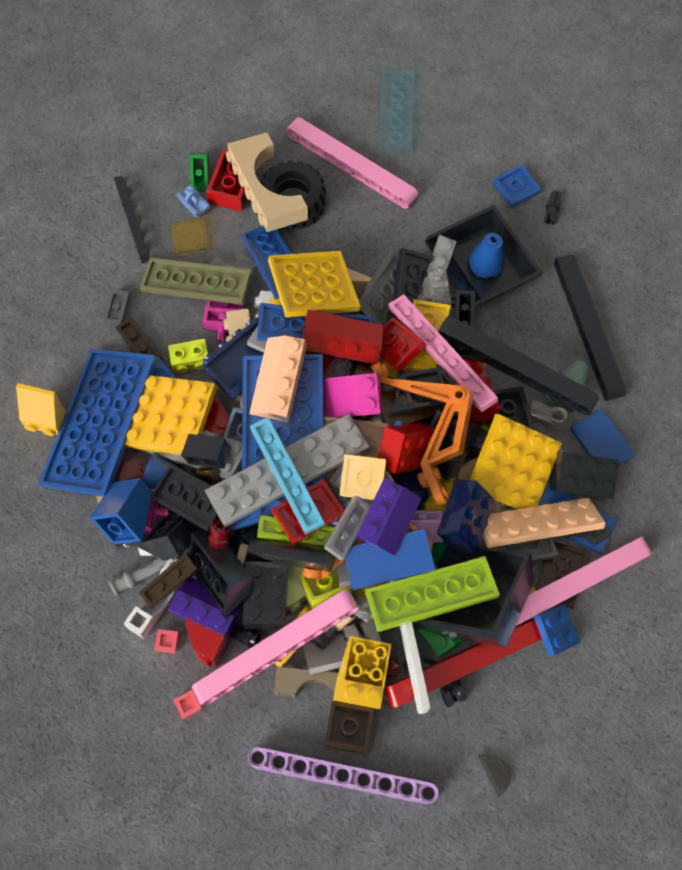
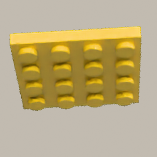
(314, 283)
(169, 413)
(515, 463)

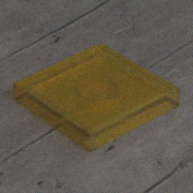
(189, 236)

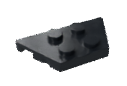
(410, 402)

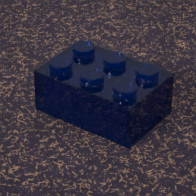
(466, 516)

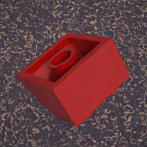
(206, 643)

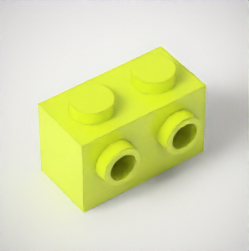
(187, 355)

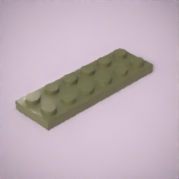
(196, 280)

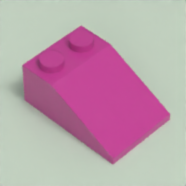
(352, 395)

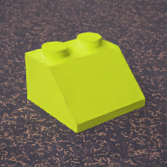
(321, 590)

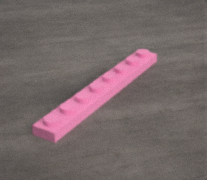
(443, 352)

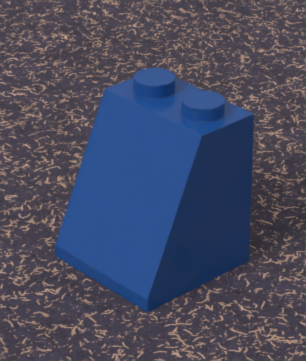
(123, 511)

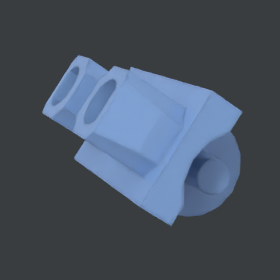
(193, 201)

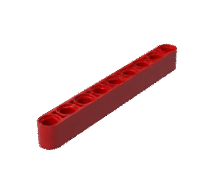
(463, 663)

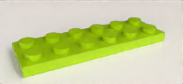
(431, 593)

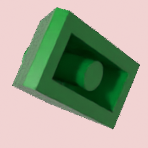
(199, 170)

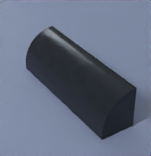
(295, 555)

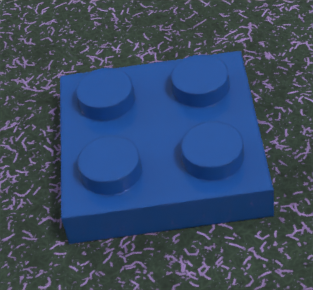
(516, 186)
(557, 630)

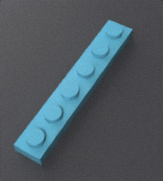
(287, 476)

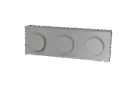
(347, 528)

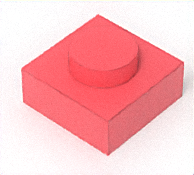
(166, 641)
(187, 704)

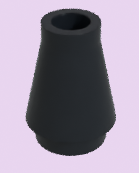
(247, 637)

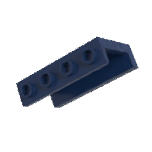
(227, 363)

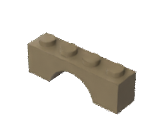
(291, 680)

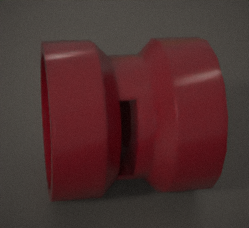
(219, 535)

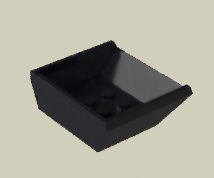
(468, 233)
(491, 620)

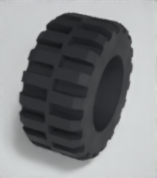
(302, 177)

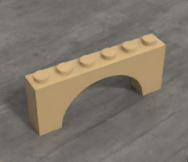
(272, 209)

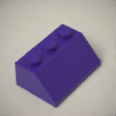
(388, 517)
(196, 604)

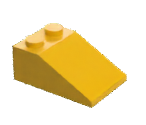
(39, 409)

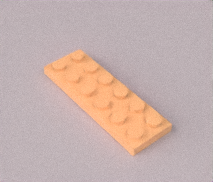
(542, 522)

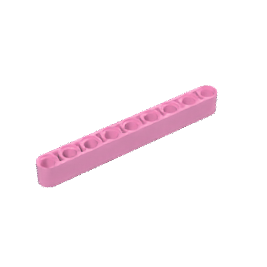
(352, 162)
(584, 578)
(275, 647)

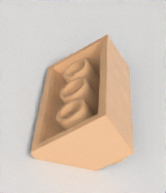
(278, 378)

